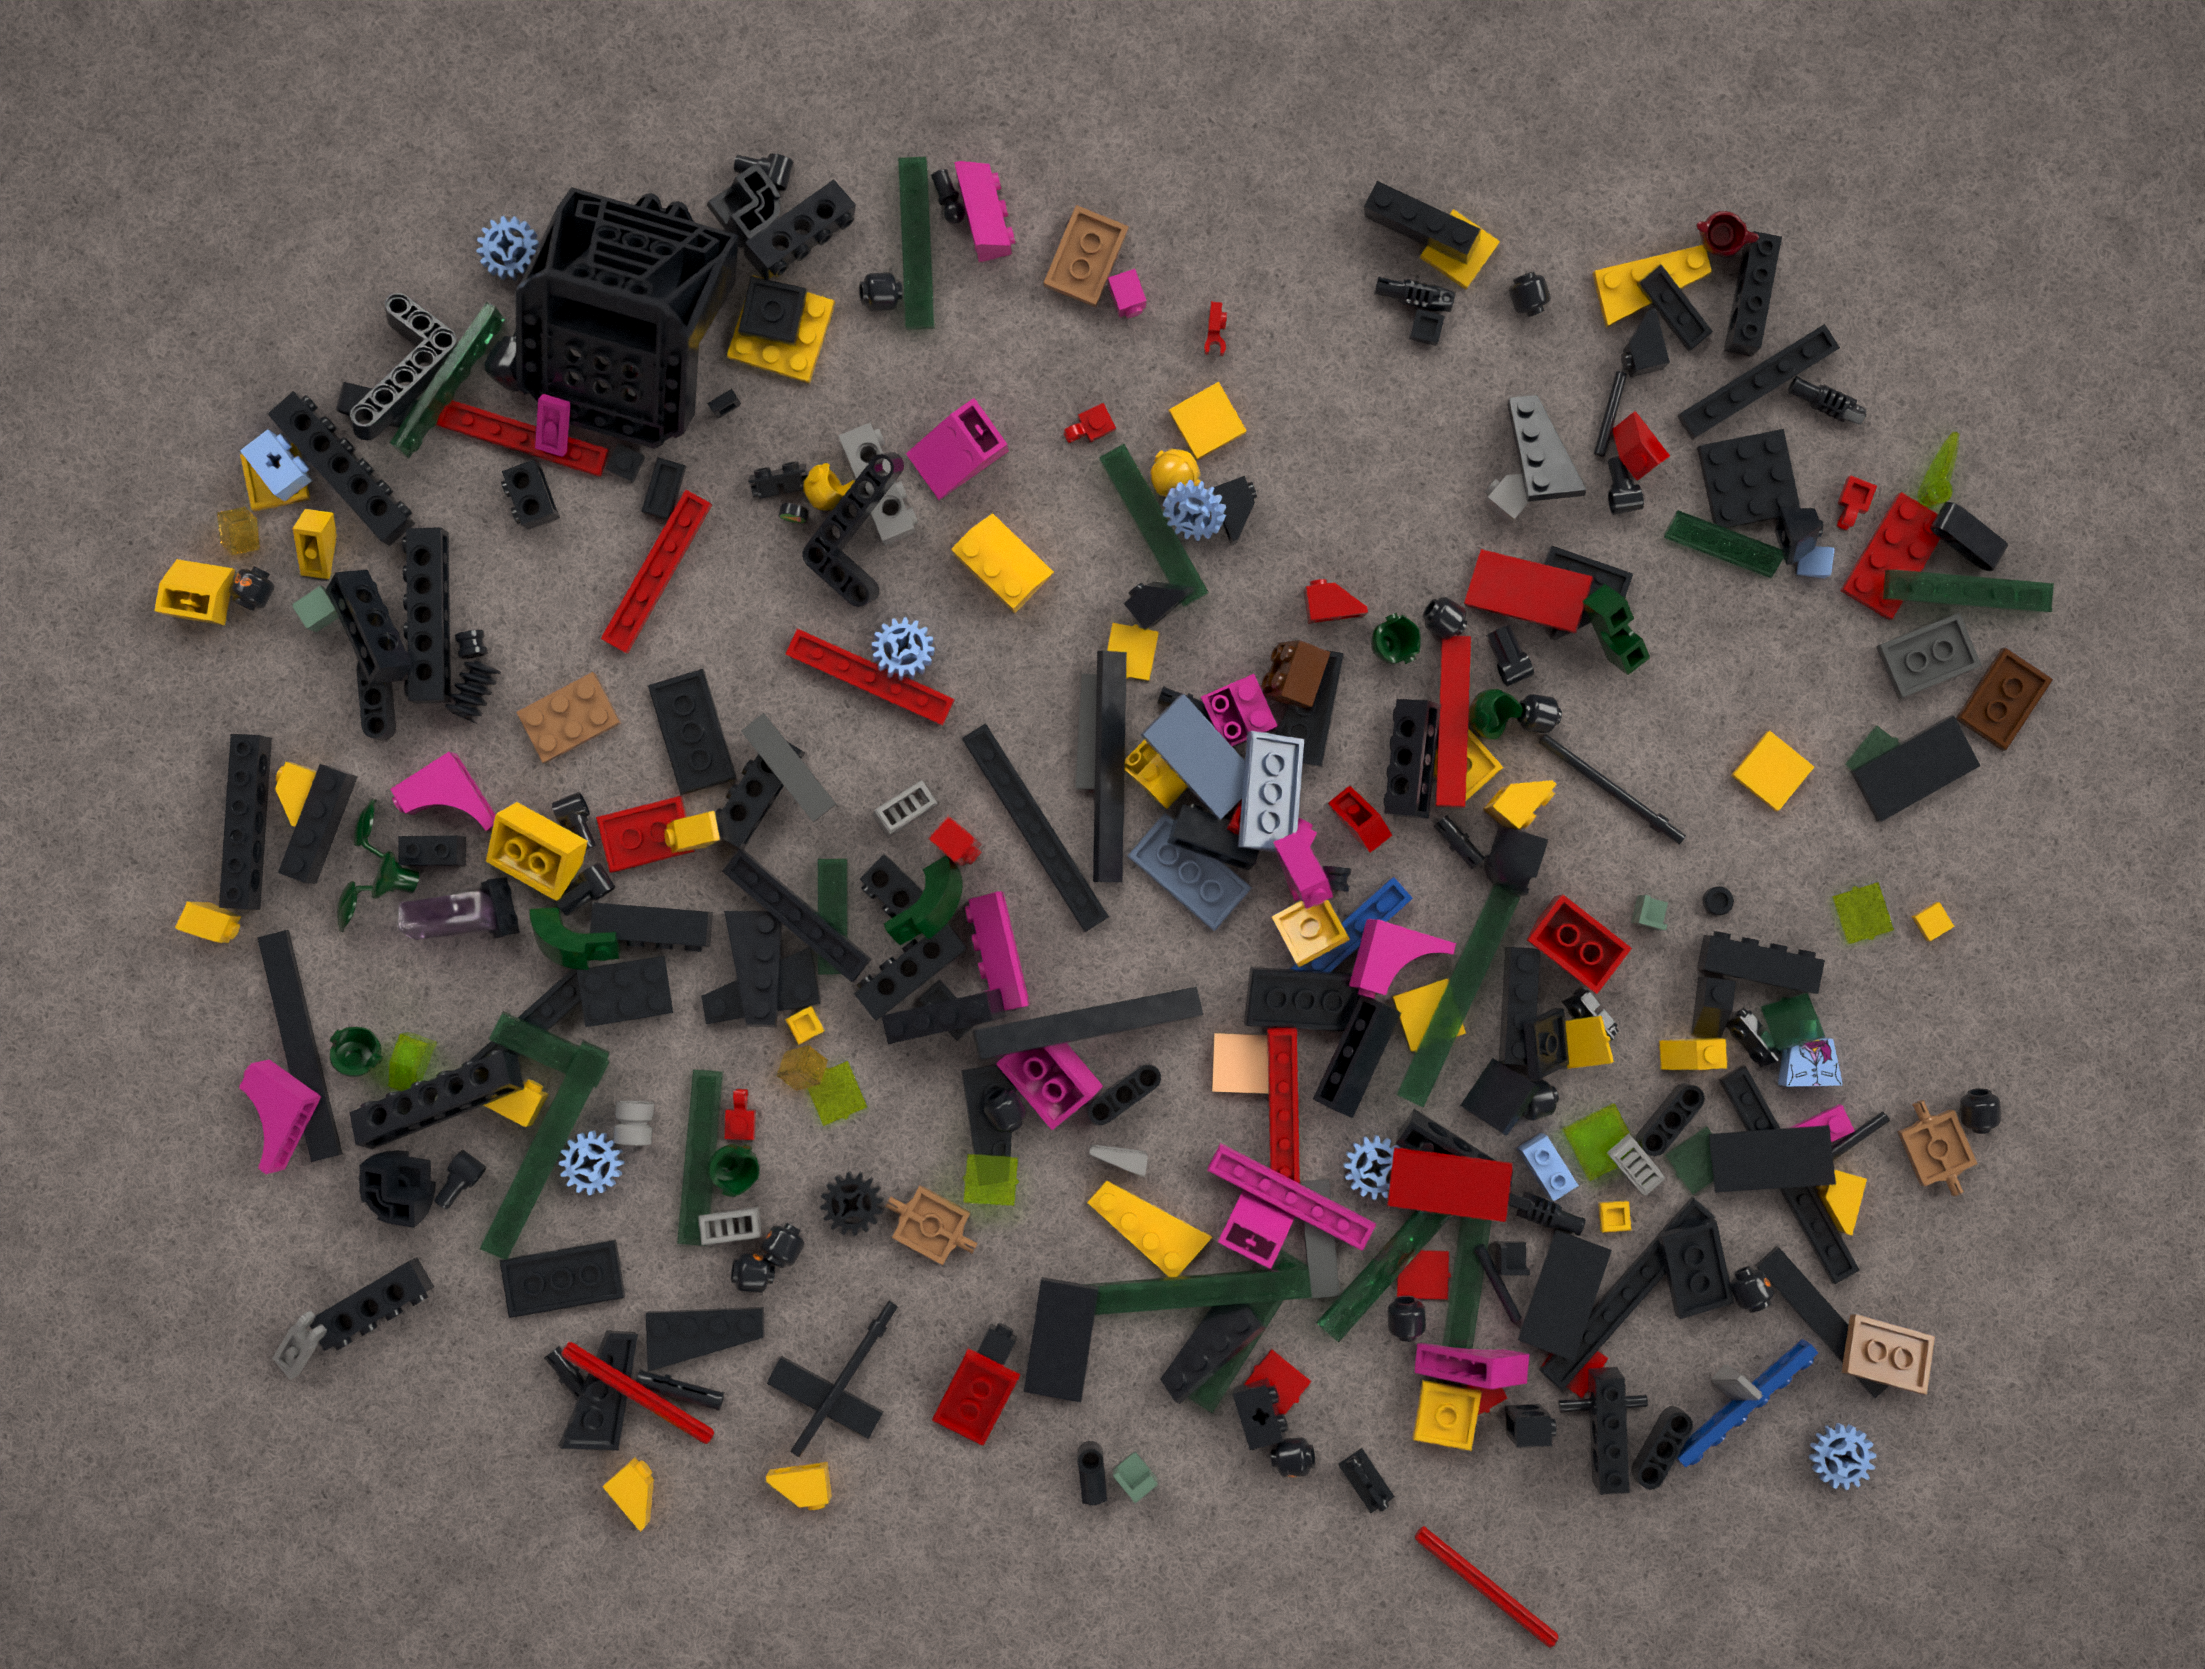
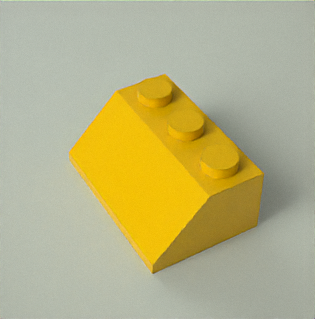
(1002, 562)
(535, 850)

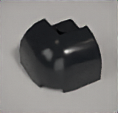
(747, 205)
(1514, 860)
(397, 1187)

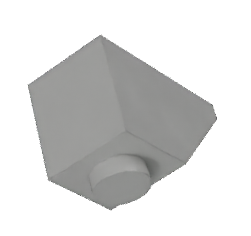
(1507, 497)

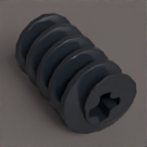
(472, 690)

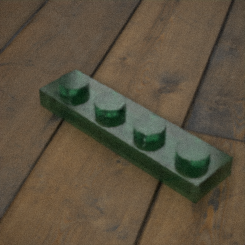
(1724, 544)
(833, 901)
(536, 1043)

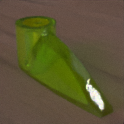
(1940, 474)

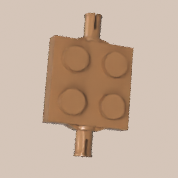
(1937, 1148)
(931, 1224)

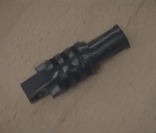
(1416, 294)
(1828, 401)
(1545, 1213)

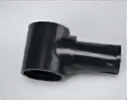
(775, 166)
(1623, 494)
(573, 814)
(463, 1173)

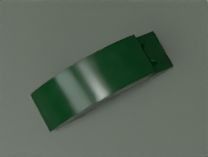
(934, 906)
(568, 947)

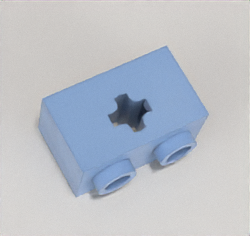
(263, 457)
(1547, 1166)

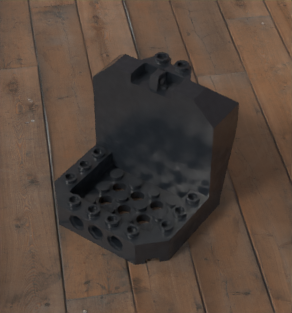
(626, 289)

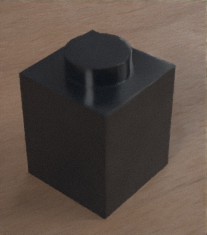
(997, 1343)

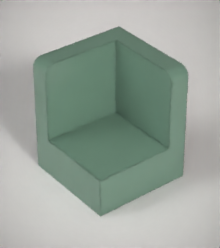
(316, 609)
(1649, 913)
(1135, 1477)

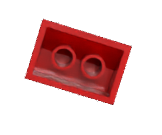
(1578, 943)

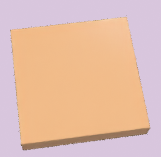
(1240, 1063)

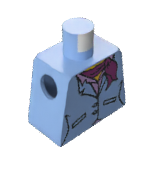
(1810, 1065)

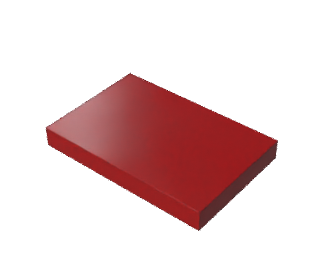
(638, 834)
(975, 1397)

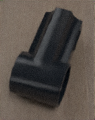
(1512, 662)
(590, 886)
(1092, 1474)

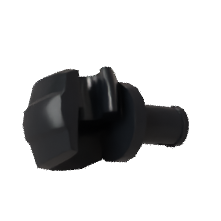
(502, 363)

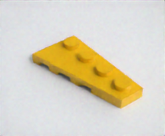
(1618, 284)
(1157, 1234)

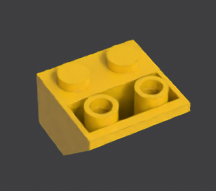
(195, 592)
(1154, 774)
(1516, 802)

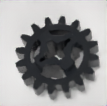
(841, 1194)

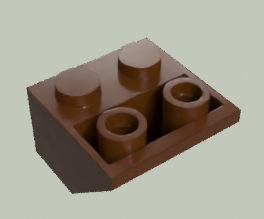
(1295, 673)

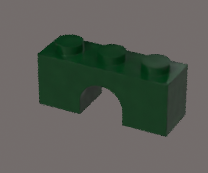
(1610, 619)

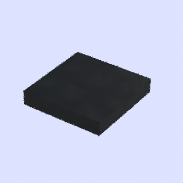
(773, 311)
(1546, 1043)
(1499, 1096)

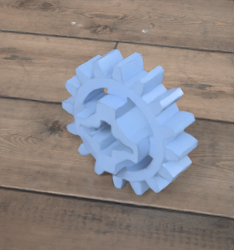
(497, 241)
(1194, 510)
(894, 642)
(1360, 1171)
(594, 1173)
(1844, 1445)

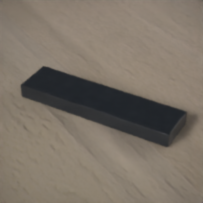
(812, 1390)

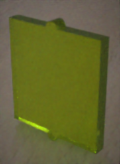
(1863, 913)
(837, 1094)
(990, 1179)

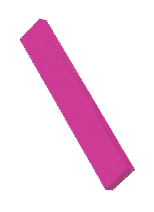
(1291, 1196)

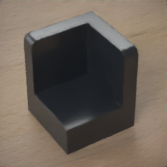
(1511, 1258)

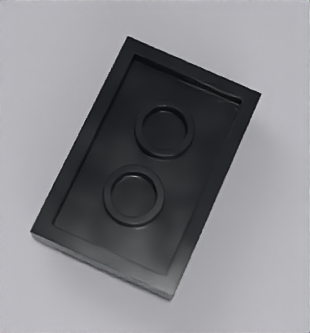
(625, 991)
(1696, 1268)

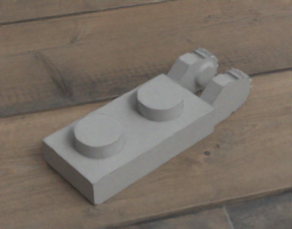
(298, 1346)

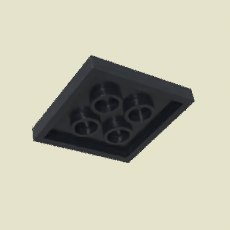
(1748, 478)

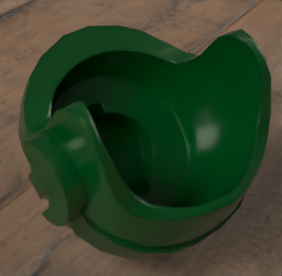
(1396, 640)
(1491, 712)
(354, 1051)
(733, 1169)

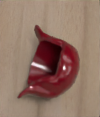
(1724, 233)

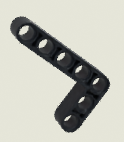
(408, 370)
(848, 526)

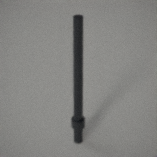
(1657, 821)
(876, 1329)

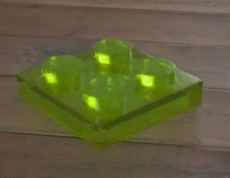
(1594, 1137)

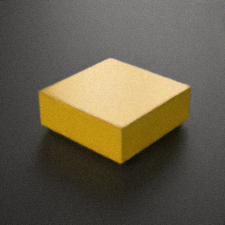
(1933, 921)
(805, 1025)
(1614, 1216)

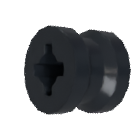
(471, 644)
(1337, 877)

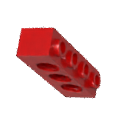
(956, 842)

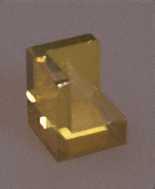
(238, 530)
(802, 1067)

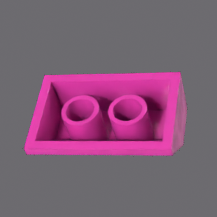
(984, 210)
(1051, 1081)

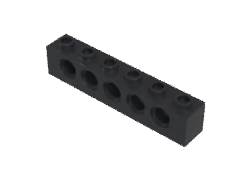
(290, 416)
(437, 599)
(245, 821)
(503, 1079)

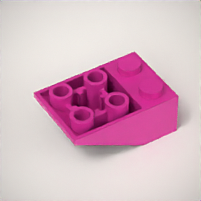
(957, 449)

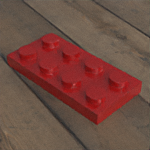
(1899, 543)

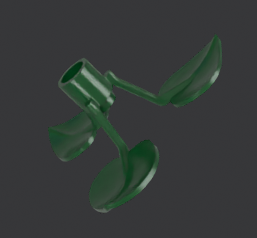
(389, 875)

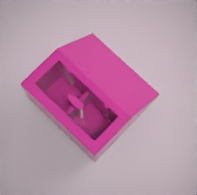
(1238, 710)
(1256, 1229)

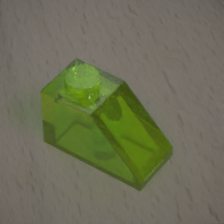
(409, 1060)

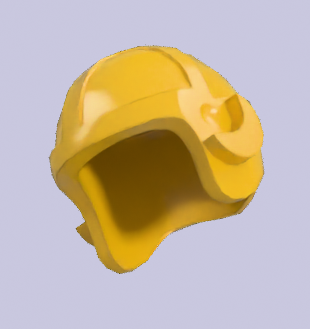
(1171, 468)
(824, 488)

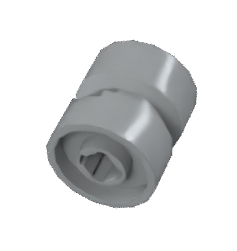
(633, 1125)

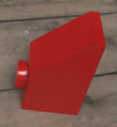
(1638, 446)
(1330, 603)
(1360, 819)

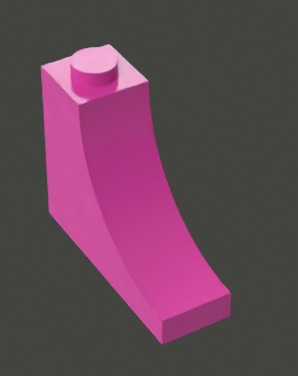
(443, 784)
(1302, 870)
(1385, 951)
(283, 1108)
(1473, 1366)

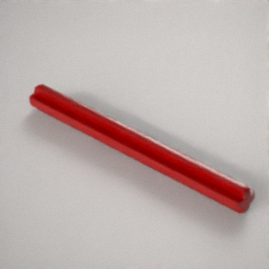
(637, 1392)
(1486, 1587)

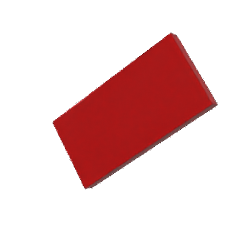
(1528, 591)
(1450, 1184)

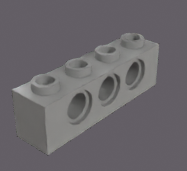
(891, 528)

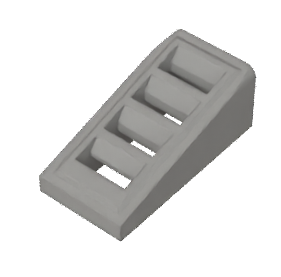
(883, 822)
(1127, 1159)
(1644, 1179)
(756, 1231)
(1735, 1385)

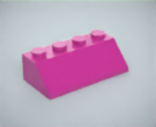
(998, 948)

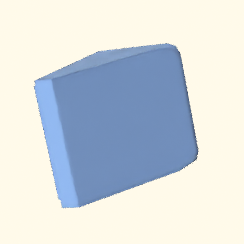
(1816, 563)

